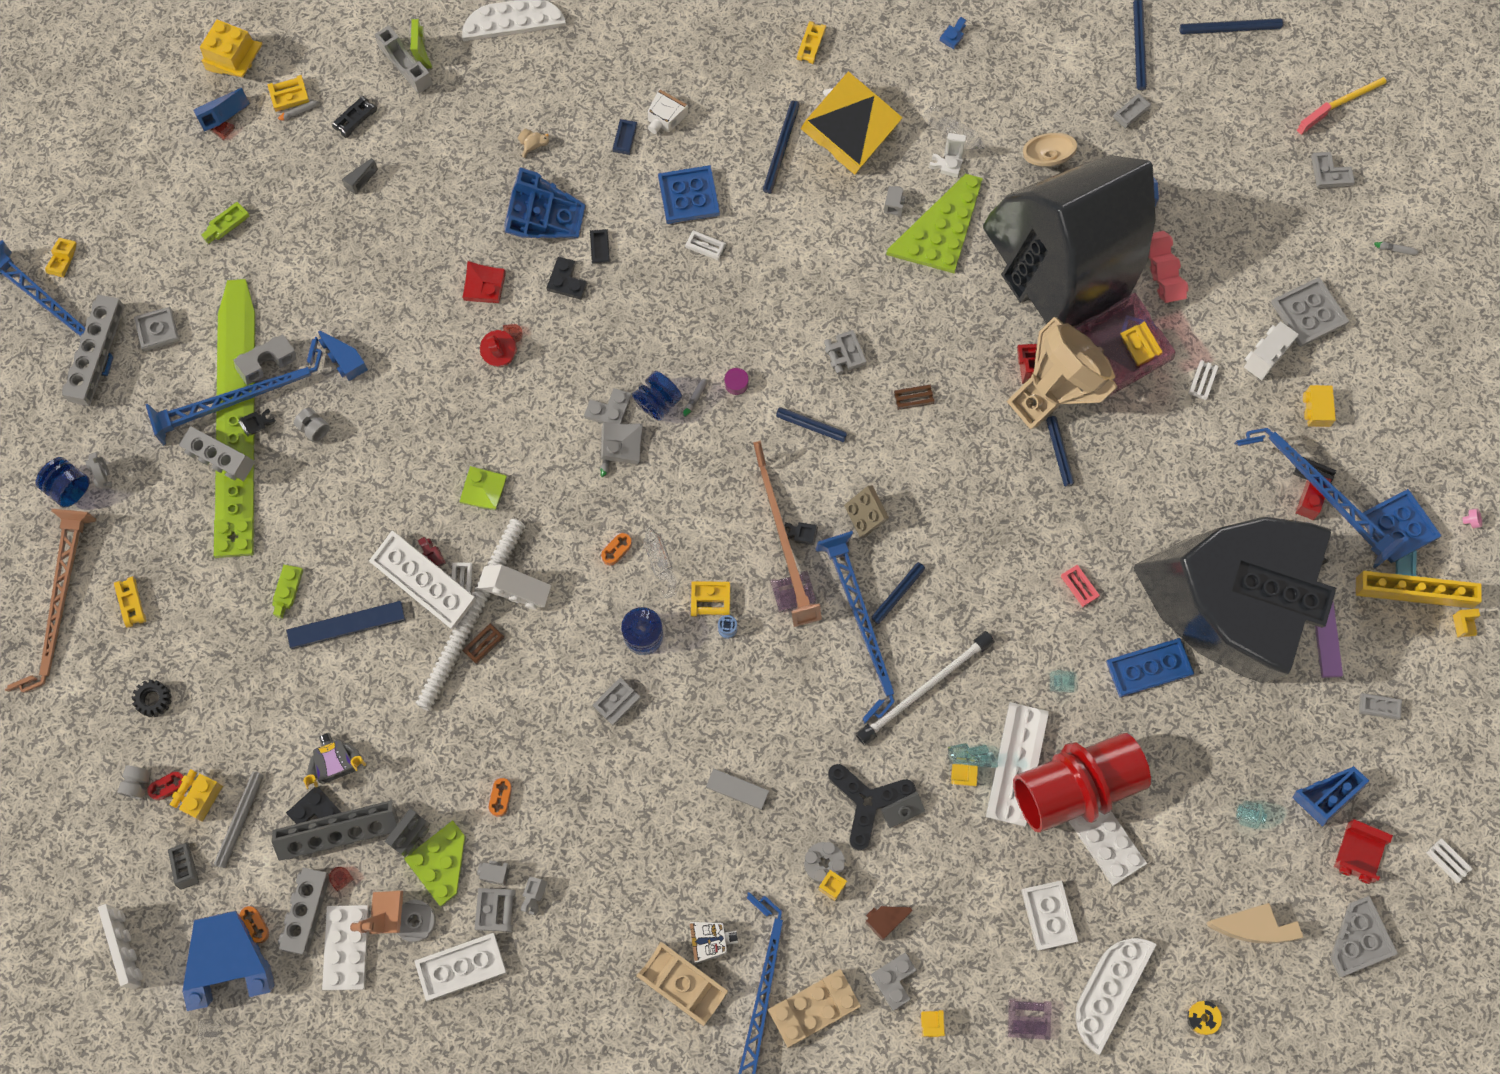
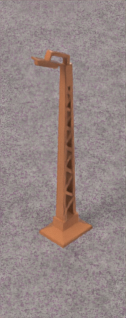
(70, 522)
(805, 611)

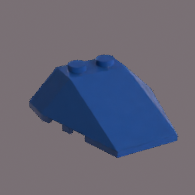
(541, 209)

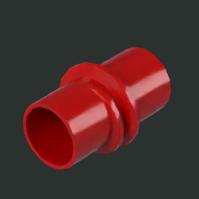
(1082, 782)

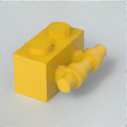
(200, 796)

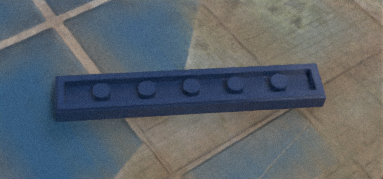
(345, 625)

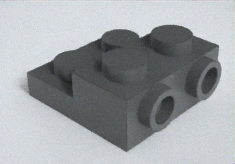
(407, 833)

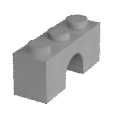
(275, 350)

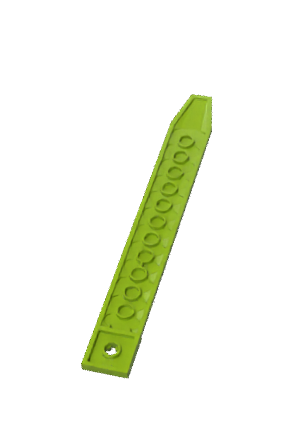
(234, 498)

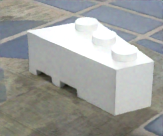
(1270, 350)
(514, 586)

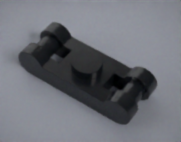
(354, 116)

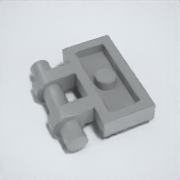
(850, 349)

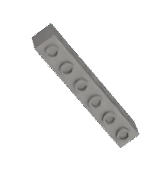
(96, 359)

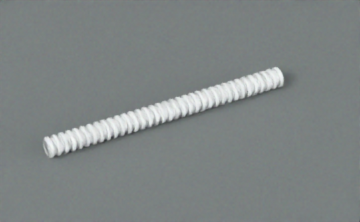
(463, 628)

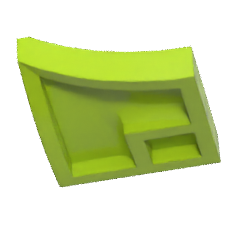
(418, 44)
(483, 488)

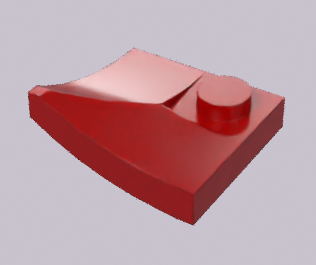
(483, 283)

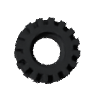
(141, 693)

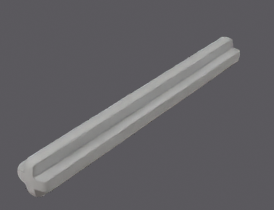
(238, 819)

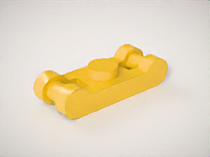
(811, 42)
(129, 601)

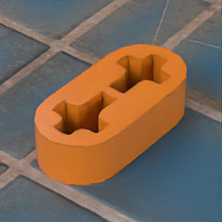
(619, 552)
(505, 798)
(258, 921)

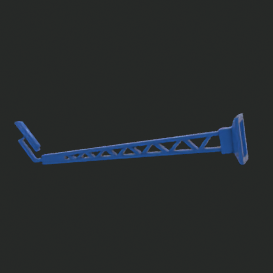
(6, 262)
(162, 421)
(836, 548)
(1382, 548)
(775, 935)

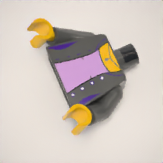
(332, 761)

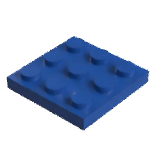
(688, 194)
(1400, 518)

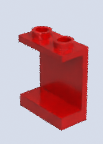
(1361, 851)

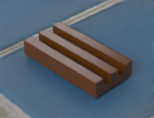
(929, 393)
(495, 632)

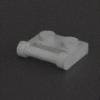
(488, 910)

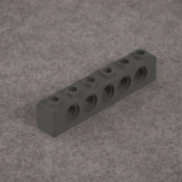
(322, 834)

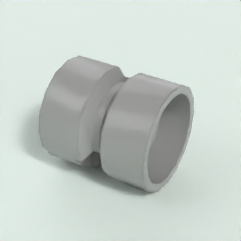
(311, 424)
(134, 782)

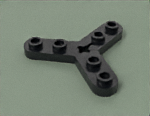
(865, 815)

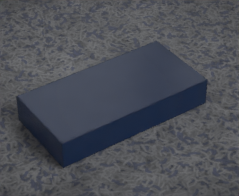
(624, 137)

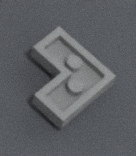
(1327, 175)
(611, 412)
(888, 979)

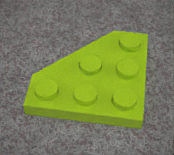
(440, 862)

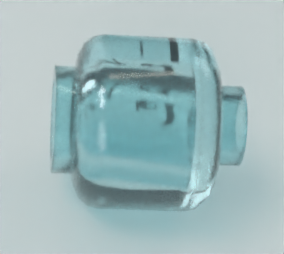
(1251, 814)

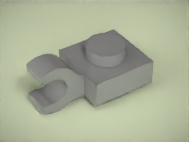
(533, 892)

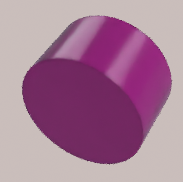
(736, 381)

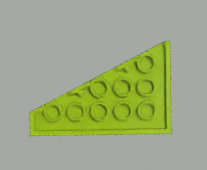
(941, 231)

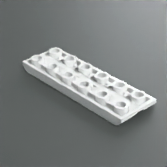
(1017, 753)

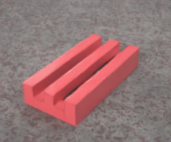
(1314, 118)
(1064, 576)

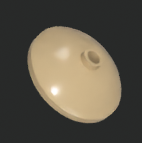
(1050, 149)

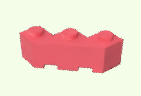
(1166, 269)

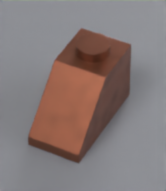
(886, 919)

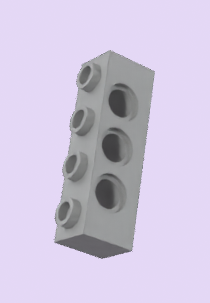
(214, 452)
(308, 922)

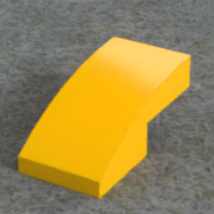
(62, 255)

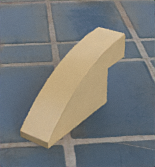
(1256, 926)

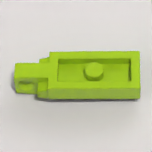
(225, 223)
(286, 589)

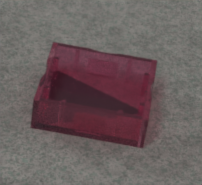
(1105, 333)

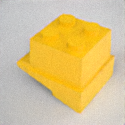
(228, 49)

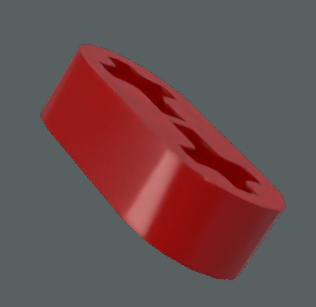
(164, 782)

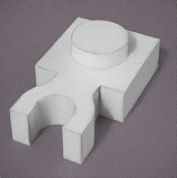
(948, 166)

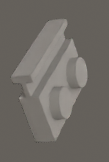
(616, 701)

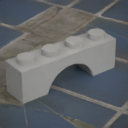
(393, 48)

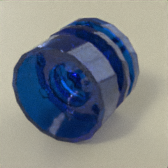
(657, 395)
(62, 482)
(636, 640)

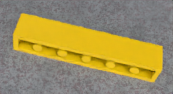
(1418, 589)

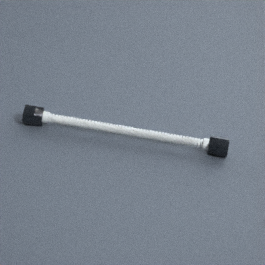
(868, 732)

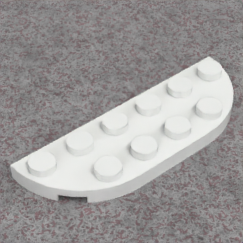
(512, 18)
(1110, 990)

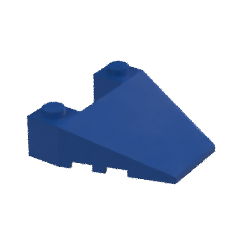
(220, 953)

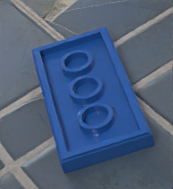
(1149, 667)

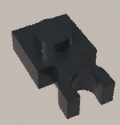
(255, 423)
(803, 533)

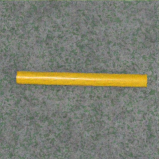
(1358, 92)

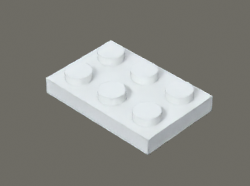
(1049, 915)

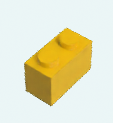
(1319, 406)

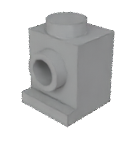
(894, 201)
(493, 872)

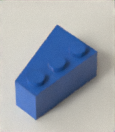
(1330, 795)

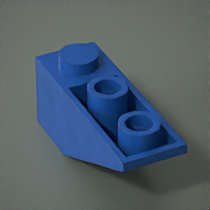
(221, 109)
(347, 357)

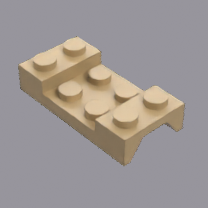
(682, 984)
(814, 1008)

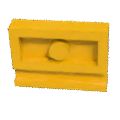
(1141, 343)

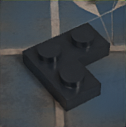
(562, 282)
(312, 804)

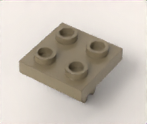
(866, 511)

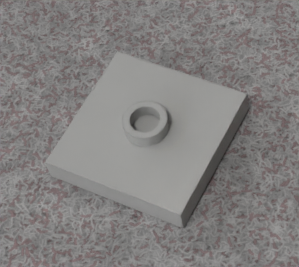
(156, 329)

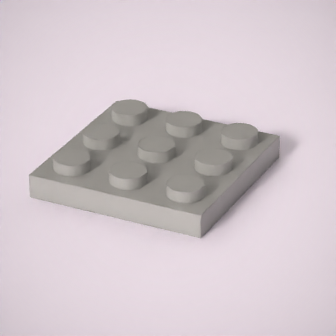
(1310, 311)

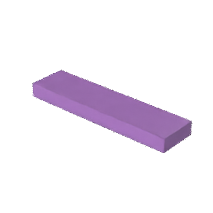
(1329, 648)

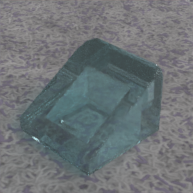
(1061, 681)

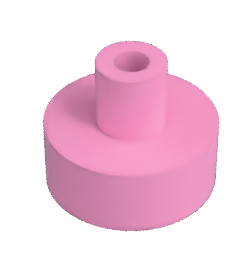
(1474, 518)

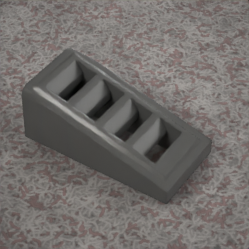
(360, 176)
(186, 878)

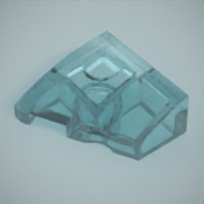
(975, 756)

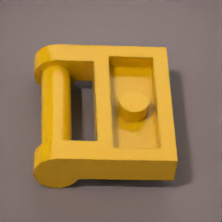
(288, 97)
(710, 592)

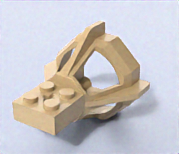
(1063, 367)

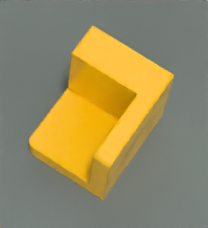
(1465, 622)
(964, 775)
(832, 885)
(932, 1023)

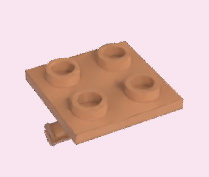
(385, 914)

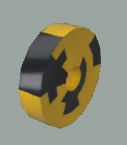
(1195, 1021)

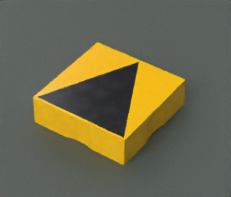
(851, 122)

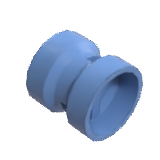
(727, 630)

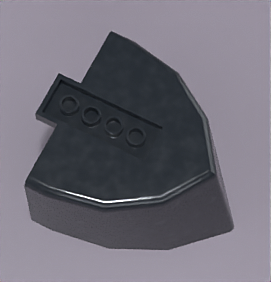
(1077, 237)
(1243, 592)

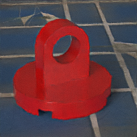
(498, 348)

